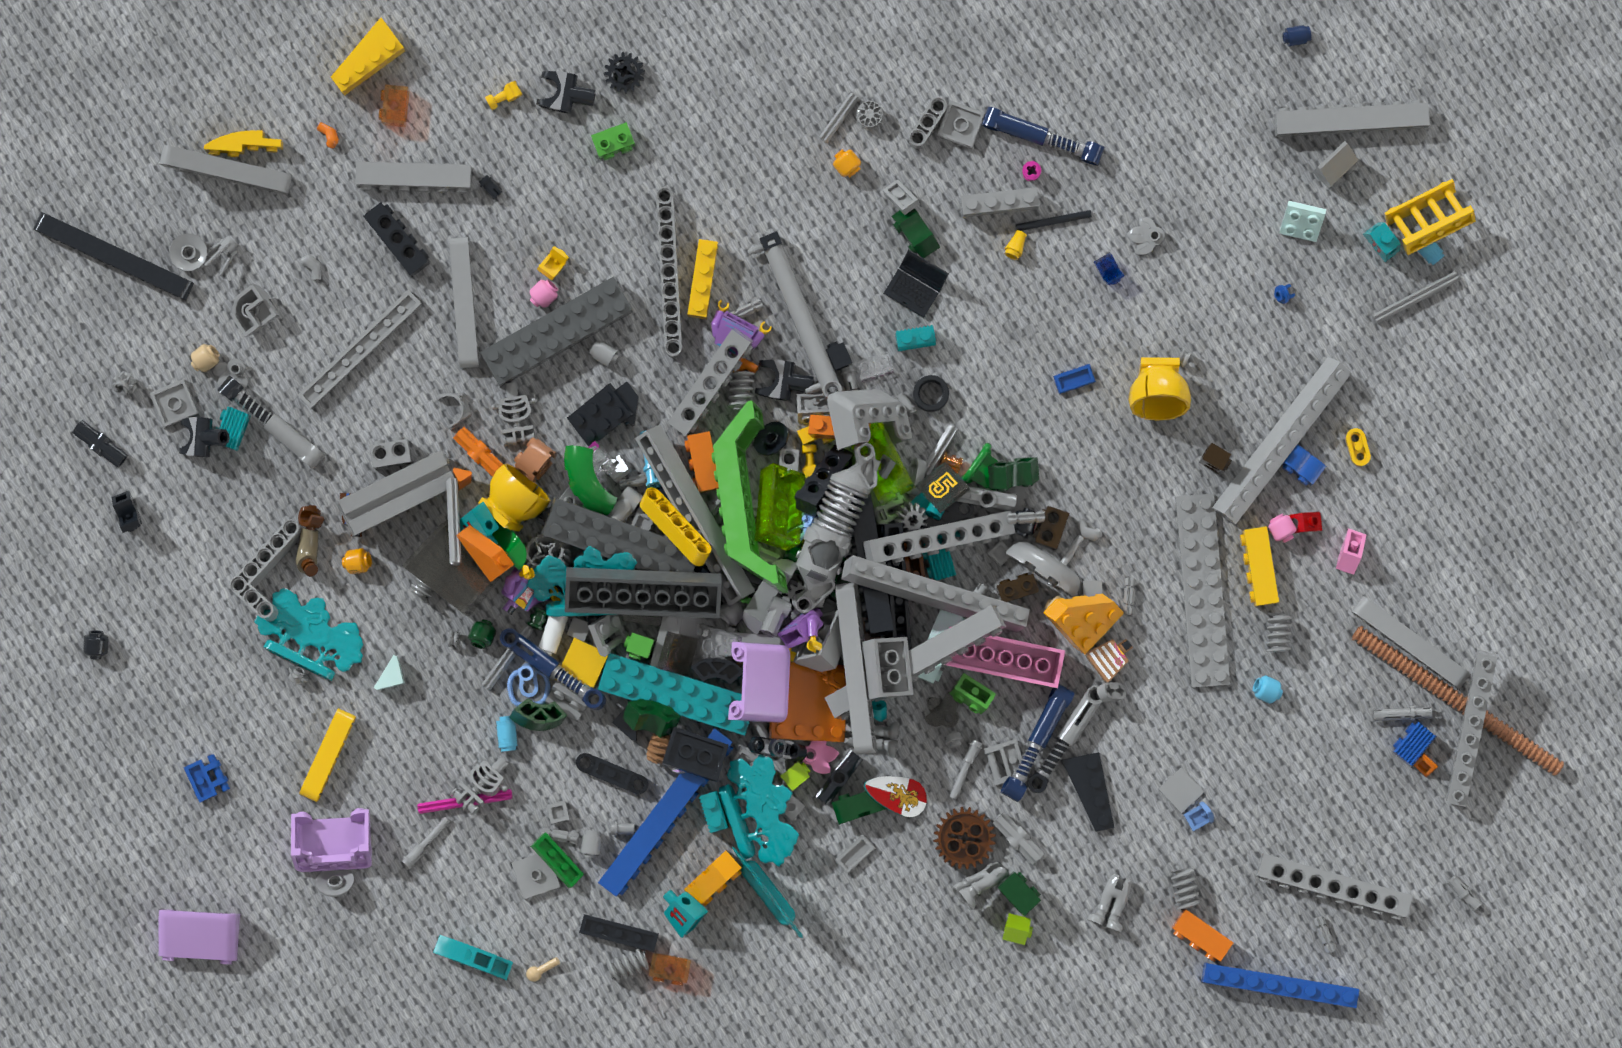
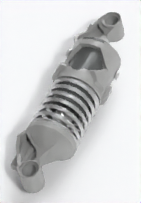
(829, 536)

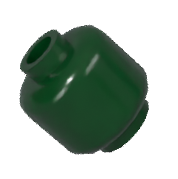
(482, 634)

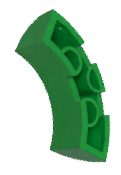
(583, 480)
(511, 545)

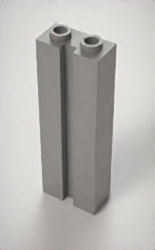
(395, 493)

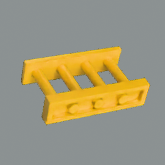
(1436, 231)

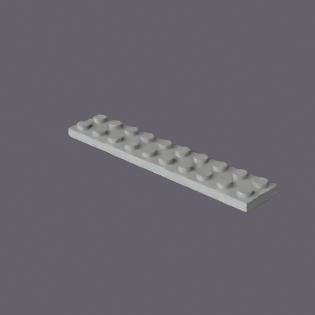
(1202, 590)

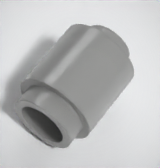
(604, 353)
(591, 843)

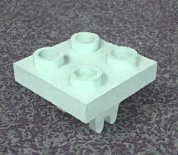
(1302, 221)

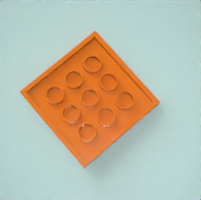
(808, 711)

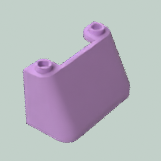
(763, 683)
(331, 842)
(198, 935)

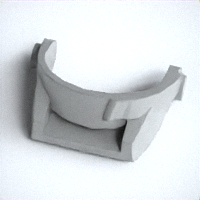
(465, 409)

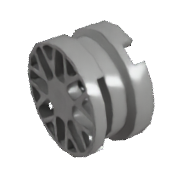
(869, 114)

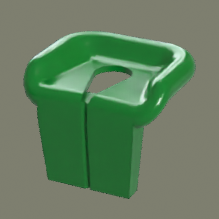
(979, 469)

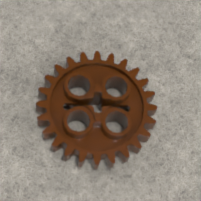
(967, 820)

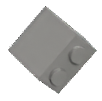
(1336, 165)

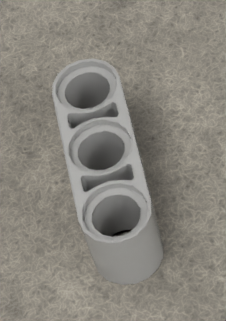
(934, 116)

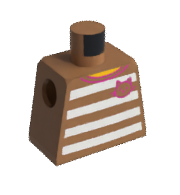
(1109, 658)

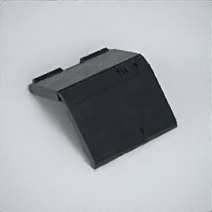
(911, 291)

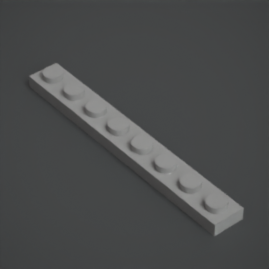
(359, 349)

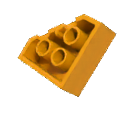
(1083, 619)
(714, 878)

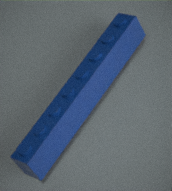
(1280, 985)

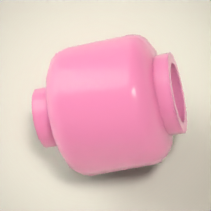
(543, 293)
(1282, 528)

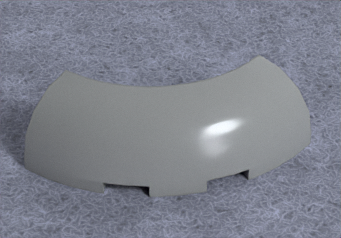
(1046, 566)
(757, 608)

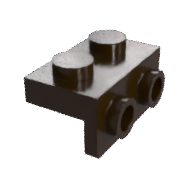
(1017, 588)

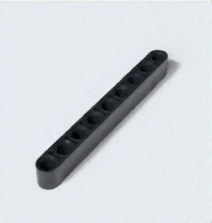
(113, 256)

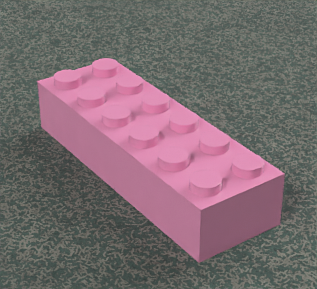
(1013, 660)

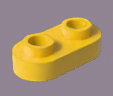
(1358, 447)

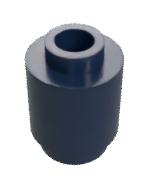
(1297, 35)

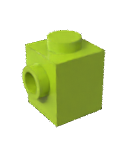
(796, 775)
(1017, 929)

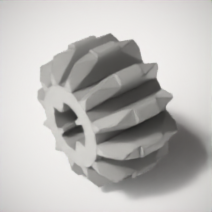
(913, 511)

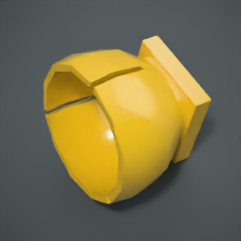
(1161, 388)
(513, 498)

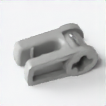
(882, 510)

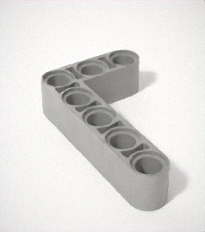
(264, 568)

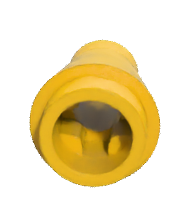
(1015, 246)

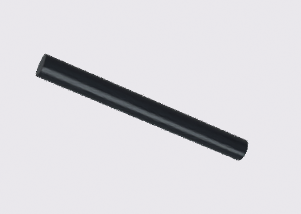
(1053, 220)

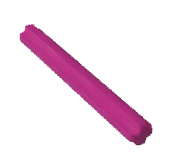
(451, 803)

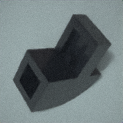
(126, 511)

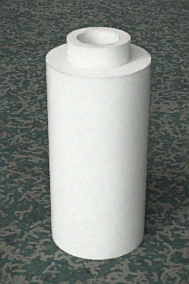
(552, 634)

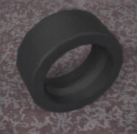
(945, 393)

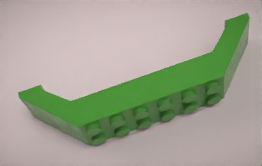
(736, 496)

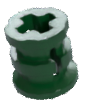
(538, 618)

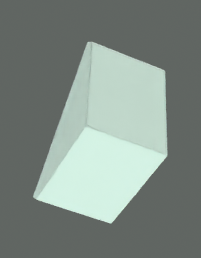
(391, 676)

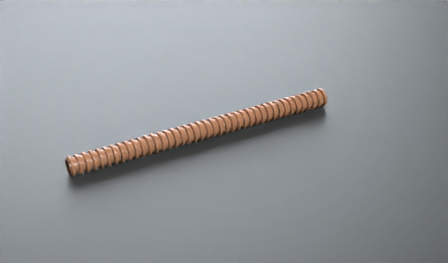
(1456, 700)

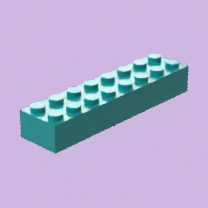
(685, 695)

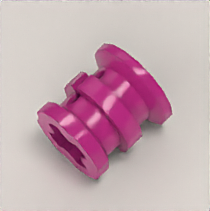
(1029, 165)

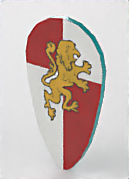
(898, 794)

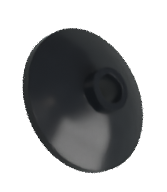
(771, 439)

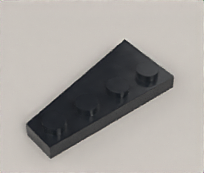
(1089, 782)

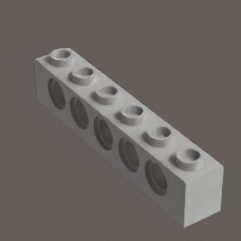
(679, 419)

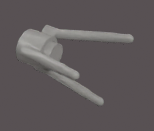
(225, 246)

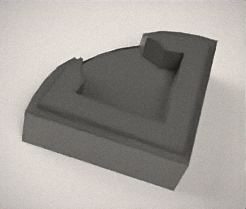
(886, 466)

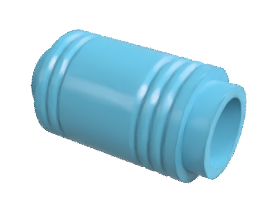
(1432, 253)
(506, 734)

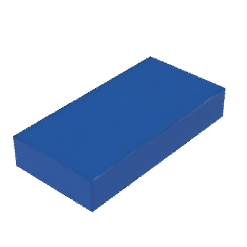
(1074, 379)

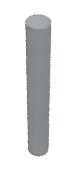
(1071, 551)

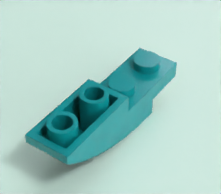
(472, 957)

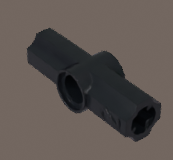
(100, 443)
(830, 787)

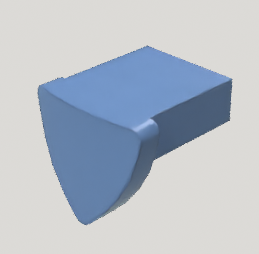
(1199, 816)

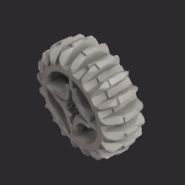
(546, 546)

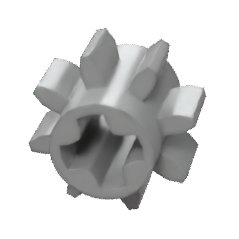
(124, 383)

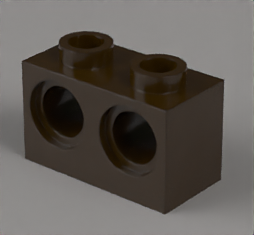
(1216, 458)
(1055, 529)

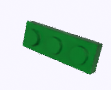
(557, 860)

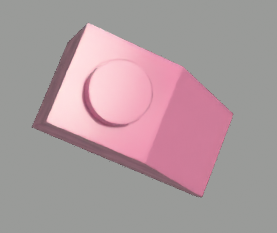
(1351, 551)

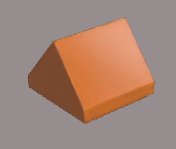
(463, 476)
(1425, 765)

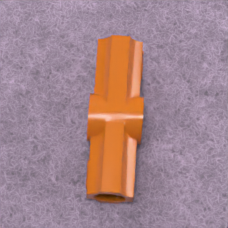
(477, 451)

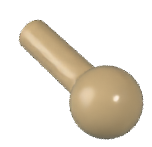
(534, 973)

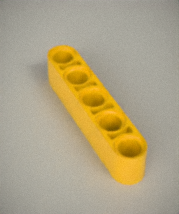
(675, 526)
(326, 755)

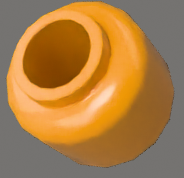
(846, 163)
(357, 561)

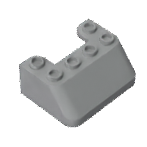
(857, 408)

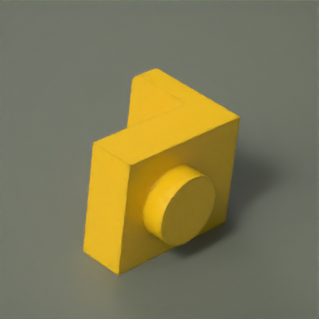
(553, 263)

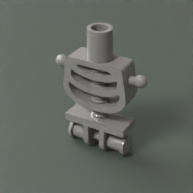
(512, 396)
(492, 774)

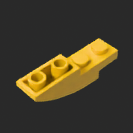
(236, 142)

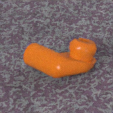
(331, 134)
(748, 365)

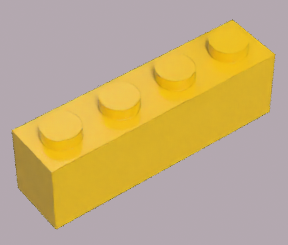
(702, 279)
(1260, 566)

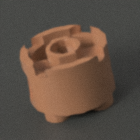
(534, 460)

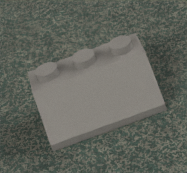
(678, 625)
(831, 649)
(887, 668)

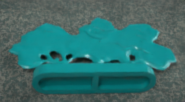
(553, 572)
(310, 627)
(764, 805)
(768, 892)

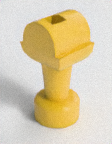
(510, 93)
(810, 465)

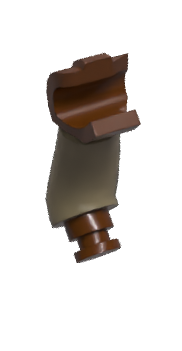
(307, 550)

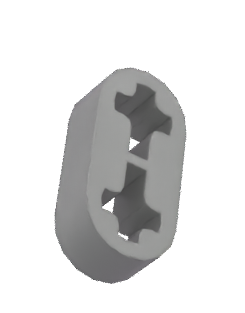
(917, 472)
(1111, 692)

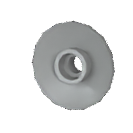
(179, 248)
(334, 882)

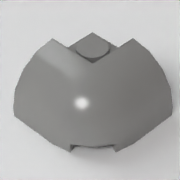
(252, 310)

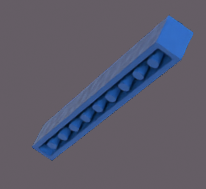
(654, 827)

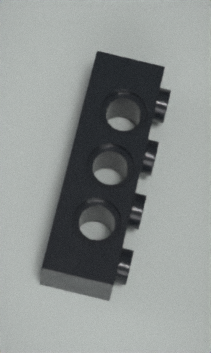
(376, 217)
(814, 488)

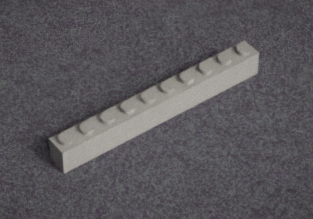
(1281, 440)
(689, 502)
(930, 591)
(936, 651)

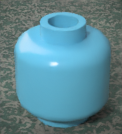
(1267, 689)

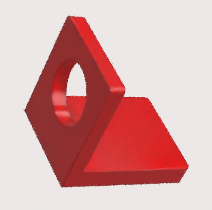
(1308, 521)

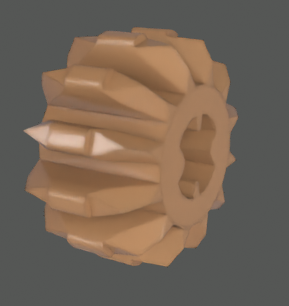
(657, 748)

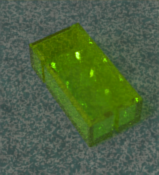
(899, 477)
(778, 508)

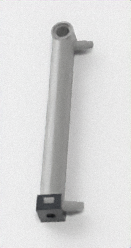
(800, 313)

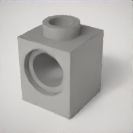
(789, 450)

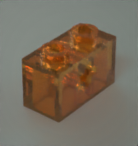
(398, 116)
(660, 961)

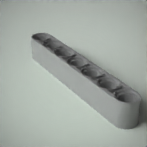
(225, 169)
(463, 302)
(1411, 642)

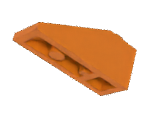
(486, 553)

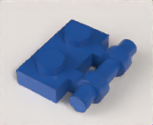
(201, 781)

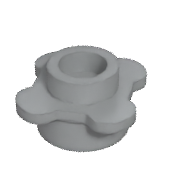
(297, 674)

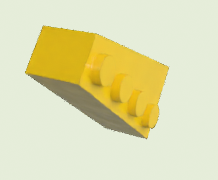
(368, 57)

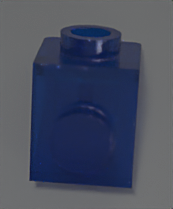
(1109, 269)

